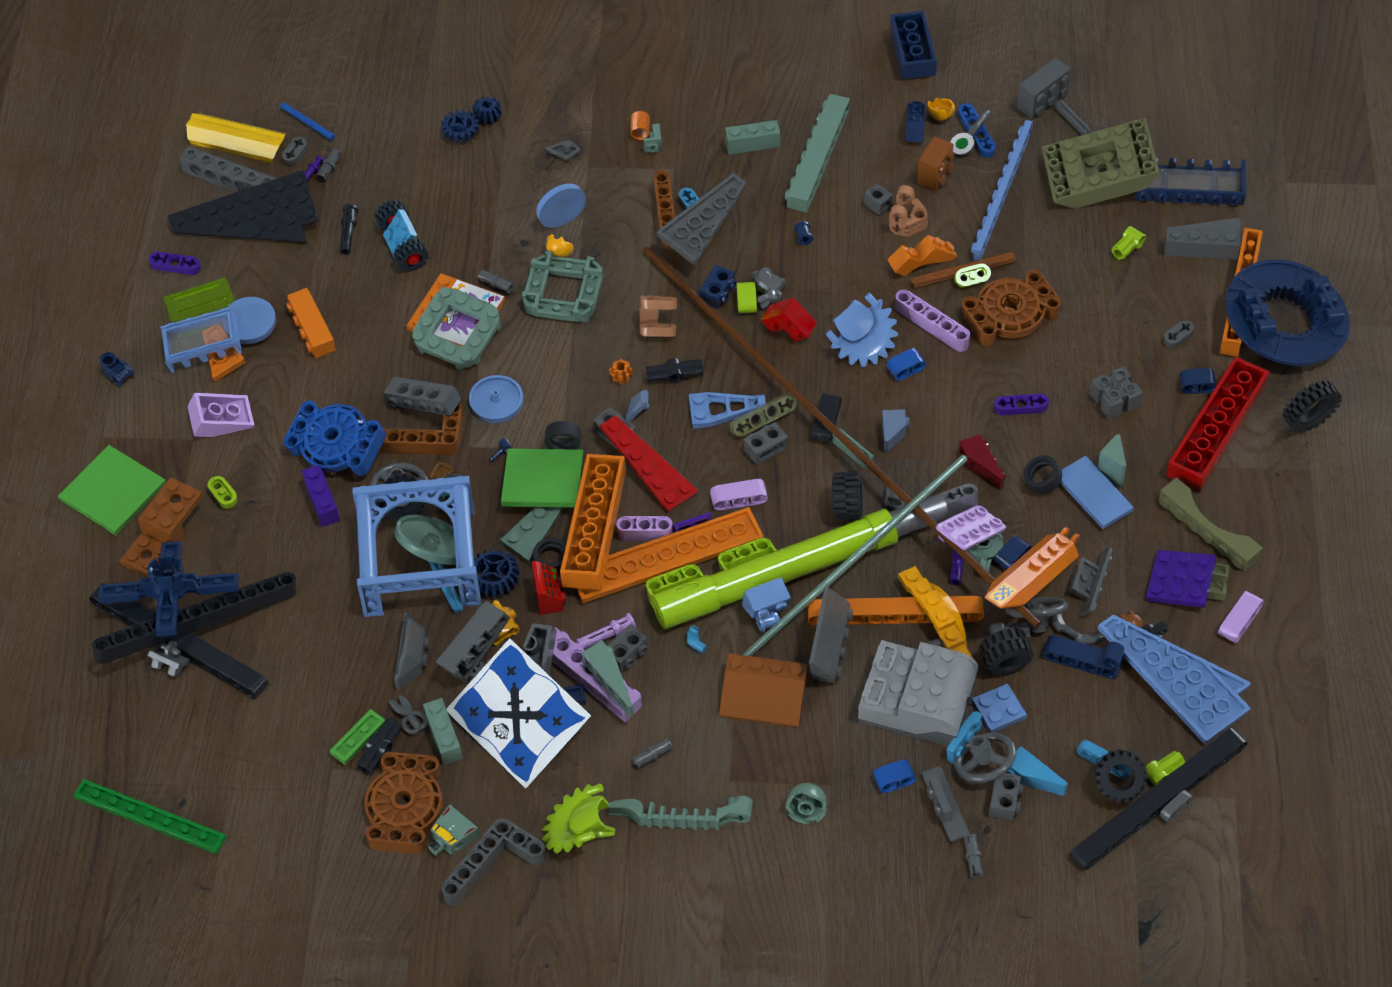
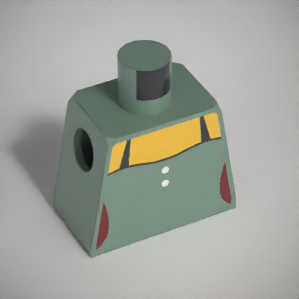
(452, 832)

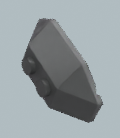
(412, 652)

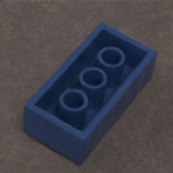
(913, 45)

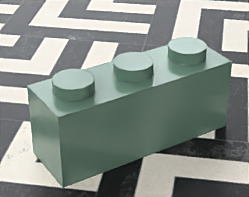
(752, 137)
(442, 731)

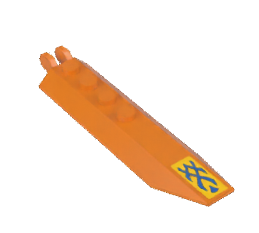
(1034, 570)

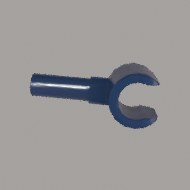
(504, 446)

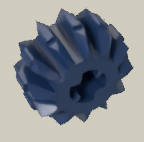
(487, 110)

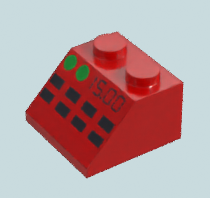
(548, 588)

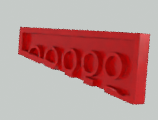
(656, 473)

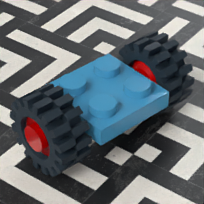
(401, 235)

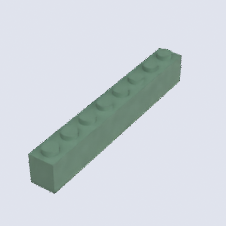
(818, 153)

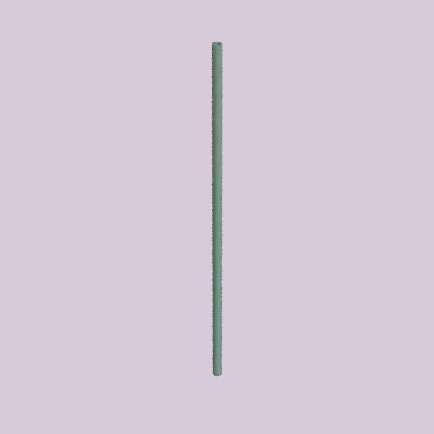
(855, 556)

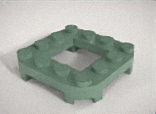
(575, 311)
(446, 350)

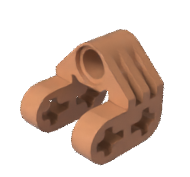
(918, 214)
(649, 316)

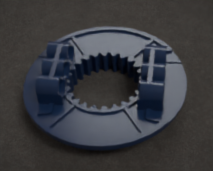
(1298, 283)

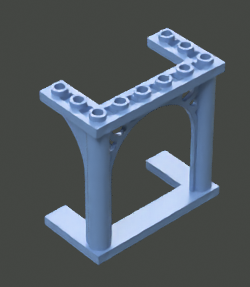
(464, 575)

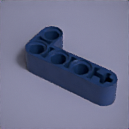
(1085, 657)

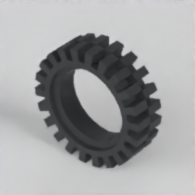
(1323, 393)

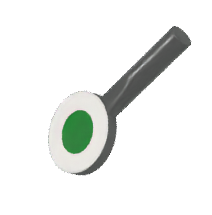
(964, 142)

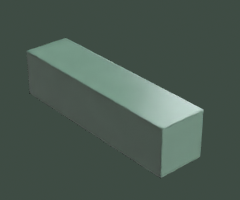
(837, 442)

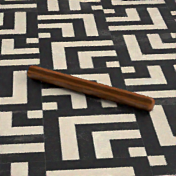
(949, 273)

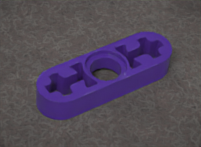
(183, 267)
(1015, 410)

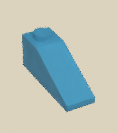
(1036, 774)

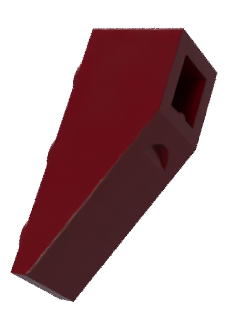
(981, 460)

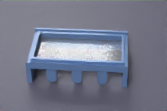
(200, 337)

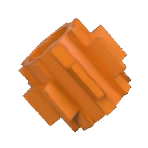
(621, 371)

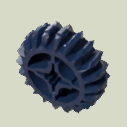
(495, 566)

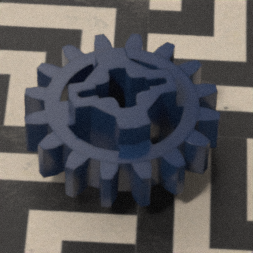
(460, 126)

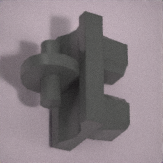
(168, 655)

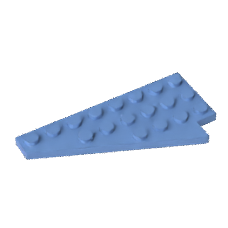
(1192, 687)

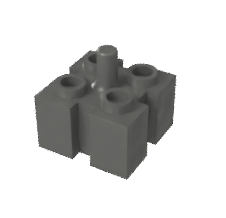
(1116, 393)

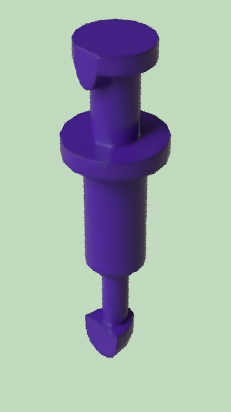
(313, 167)

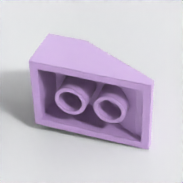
(219, 414)

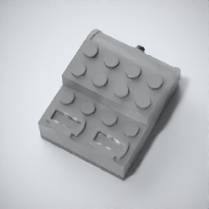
(919, 691)

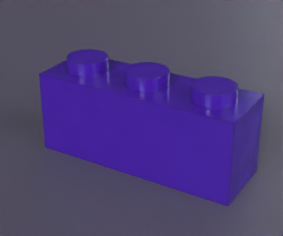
(320, 495)

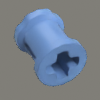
(767, 621)

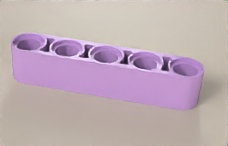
(932, 320)

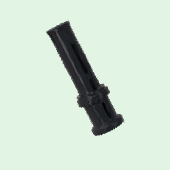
(348, 222)

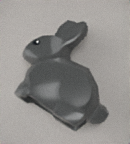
(769, 285)

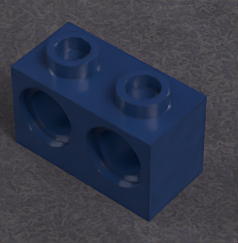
(717, 286)

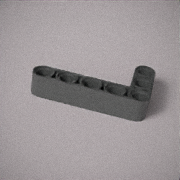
(489, 855)

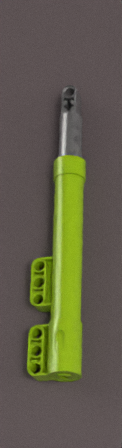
(690, 594)

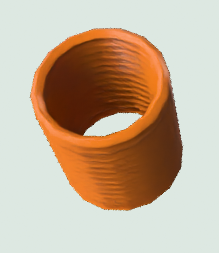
(640, 125)

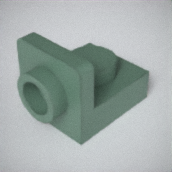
(653, 143)

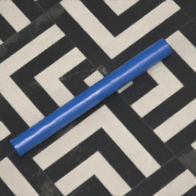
(307, 121)

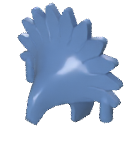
(863, 331)

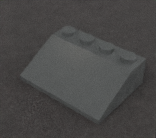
(830, 637)

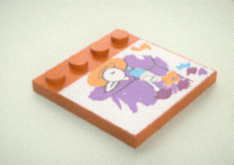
(455, 325)

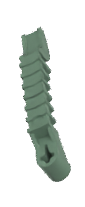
(737, 810)

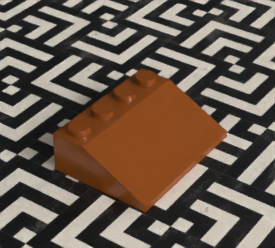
(763, 690)

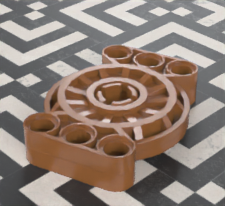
(994, 308)
(408, 820)

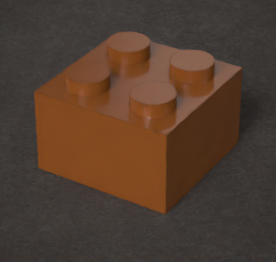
(935, 164)

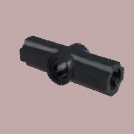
(674, 370)
(379, 745)

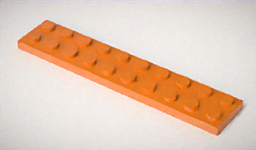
(675, 551)

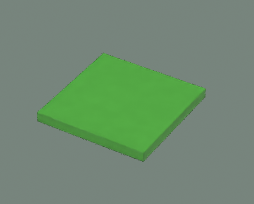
(542, 477)
(112, 489)

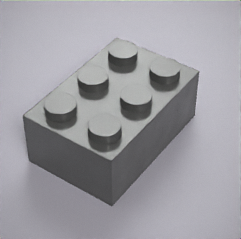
(1043, 88)

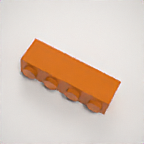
(311, 323)

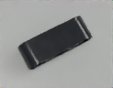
(830, 407)

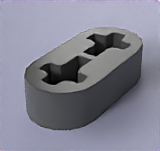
(297, 152)
(1181, 336)
(1176, 806)

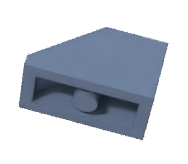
(893, 427)

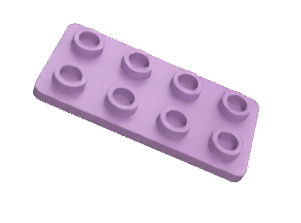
(970, 527)

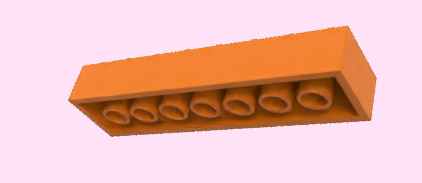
(593, 522)

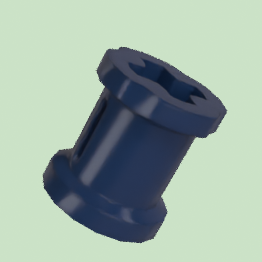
(804, 234)

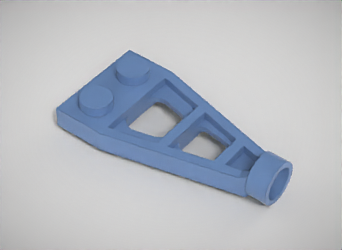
(701, 413)

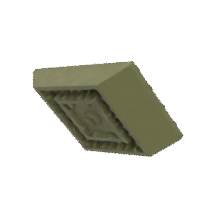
(1076, 163)

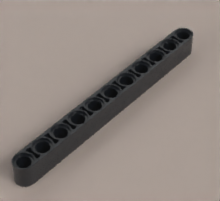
(196, 617)
(193, 648)
(1153, 801)

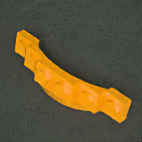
(939, 609)

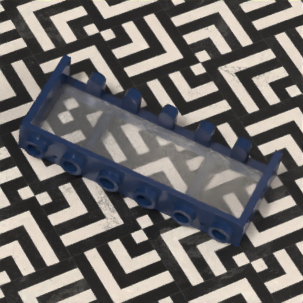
(1197, 184)

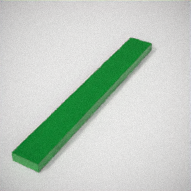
(150, 816)

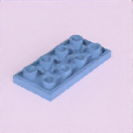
(1095, 492)

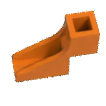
(928, 251)

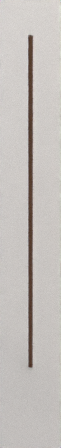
(828, 424)

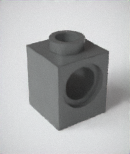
(878, 199)

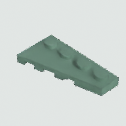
(530, 531)

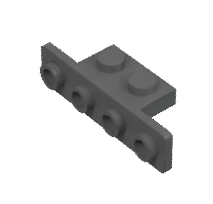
(1088, 580)
(945, 804)

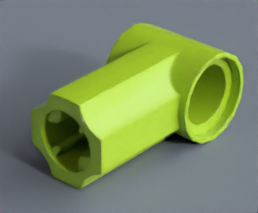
(1130, 240)
(1159, 770)

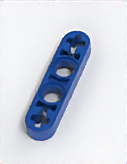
(979, 143)

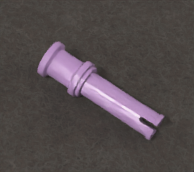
(613, 629)

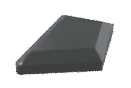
(564, 150)
(892, 500)

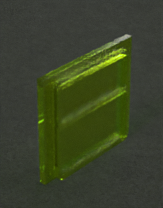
(199, 300)

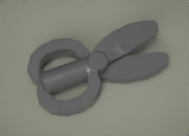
(409, 716)

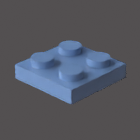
(999, 708)

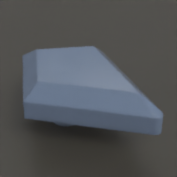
(636, 405)

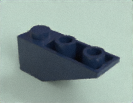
(915, 121)

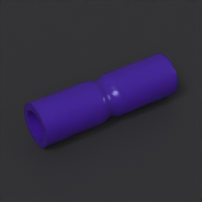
(956, 569)

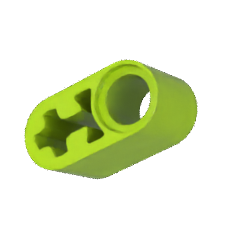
(746, 297)

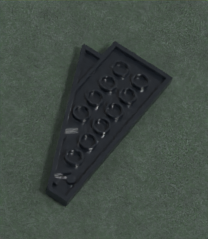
(261, 212)

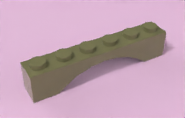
(1238, 548)

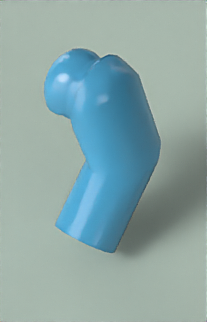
(693, 639)

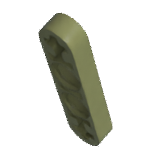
(764, 418)

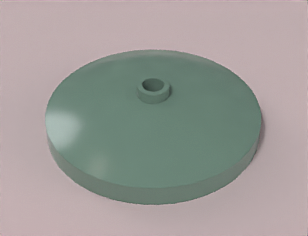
(427, 538)

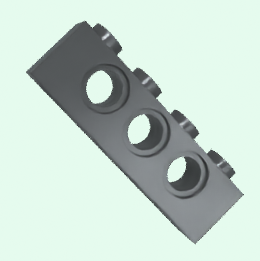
(422, 396)

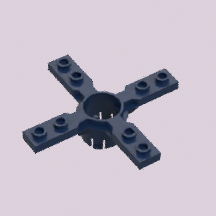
(162, 588)

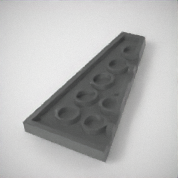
(698, 224)

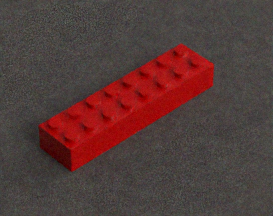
(1217, 423)

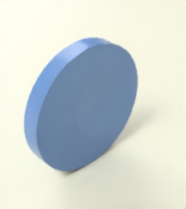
(560, 205)
(254, 318)
(496, 399)

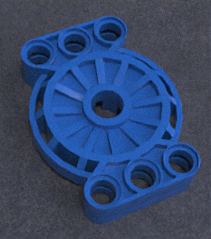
(312, 431)

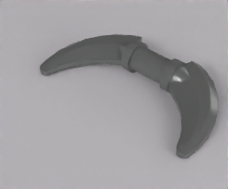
(1060, 626)

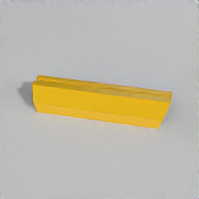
(233, 137)

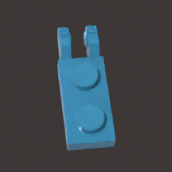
(966, 733)

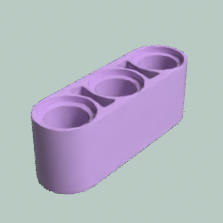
(738, 494)
(636, 524)
(1240, 617)

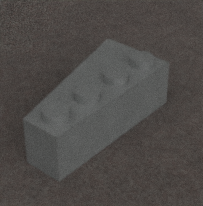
(1204, 240)
(473, 642)
(540, 645)

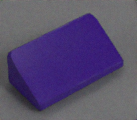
(691, 522)

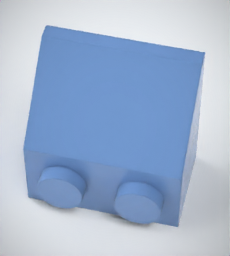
(765, 598)

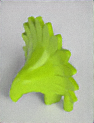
(577, 820)

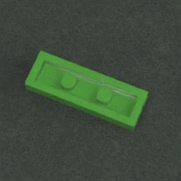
(357, 737)

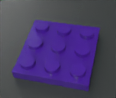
(1181, 578)

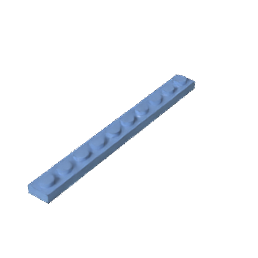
(999, 195)

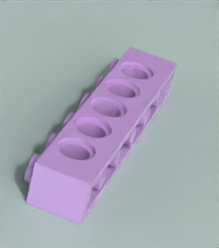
(579, 673)

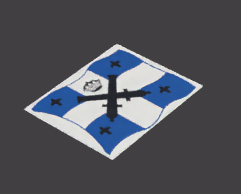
(518, 713)

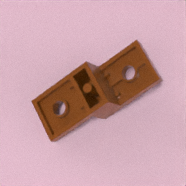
(161, 524)

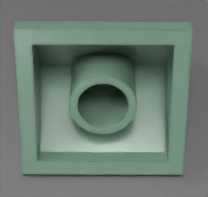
(1112, 462)

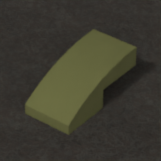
(1219, 582)

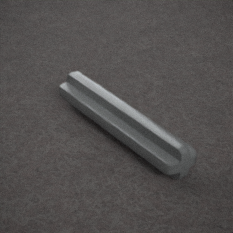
(1072, 118)

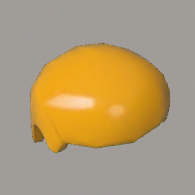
(941, 109)
(559, 246)

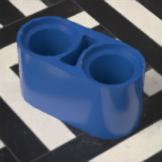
(906, 364)
(894, 776)

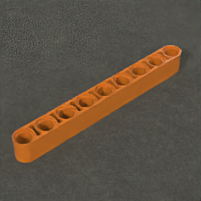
(899, 610)

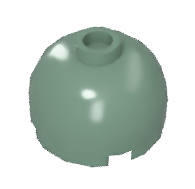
(806, 803)

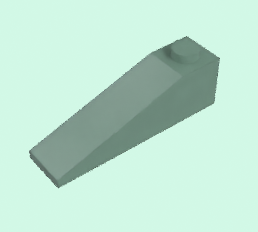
(603, 666)

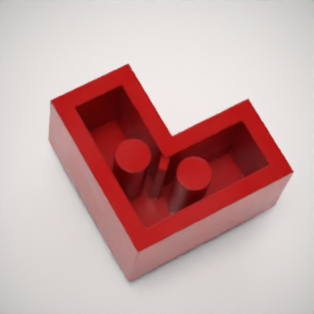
(790, 317)

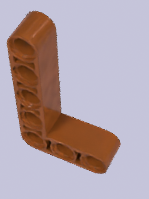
(664, 200)
(418, 441)

